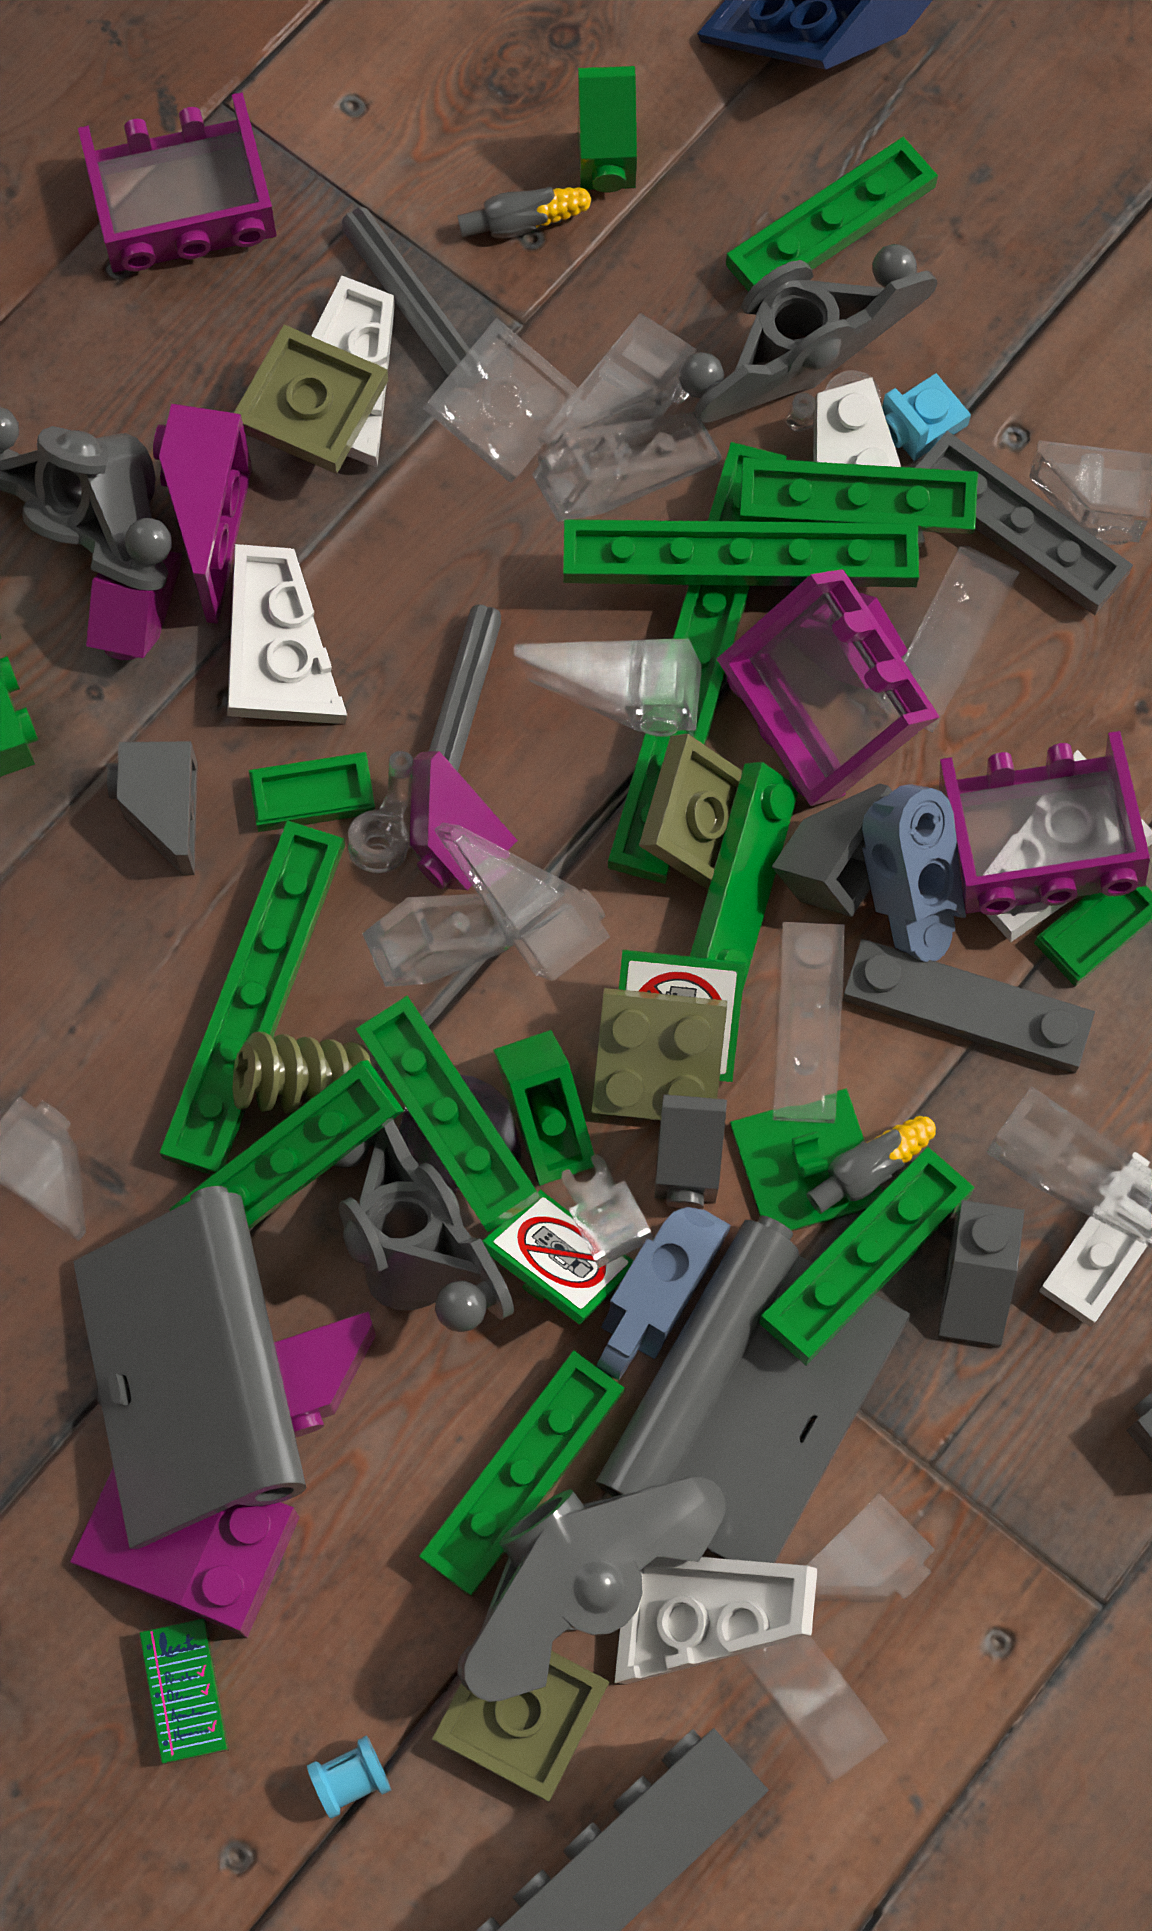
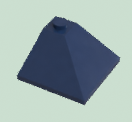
(810, 30)

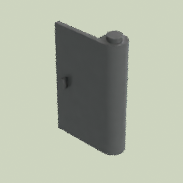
(188, 1369)
(739, 1400)

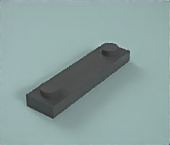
(1034, 529)
(969, 1006)

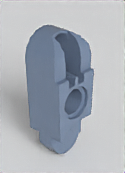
(915, 868)
(660, 1286)

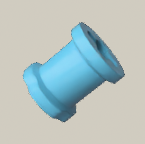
(348, 1777)

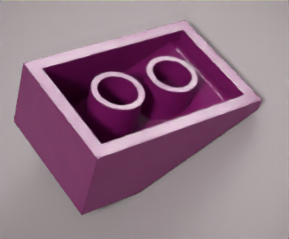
(207, 480)
(207, 1569)

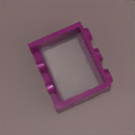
(179, 190)
(826, 686)
(1047, 829)

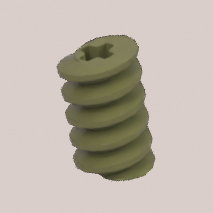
(289, 1069)

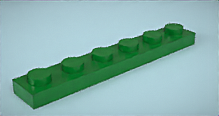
(738, 552)
(253, 993)

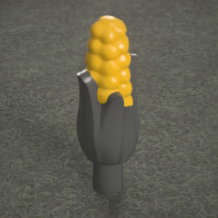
(524, 211)
(870, 1164)

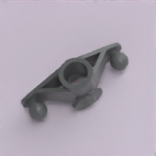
(833, 317)
(90, 496)
(416, 1240)
(582, 1573)

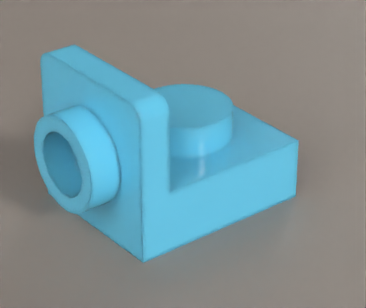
(923, 415)

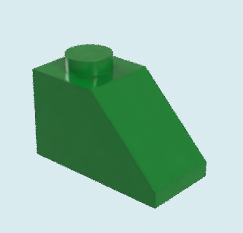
(607, 128)
(545, 1106)

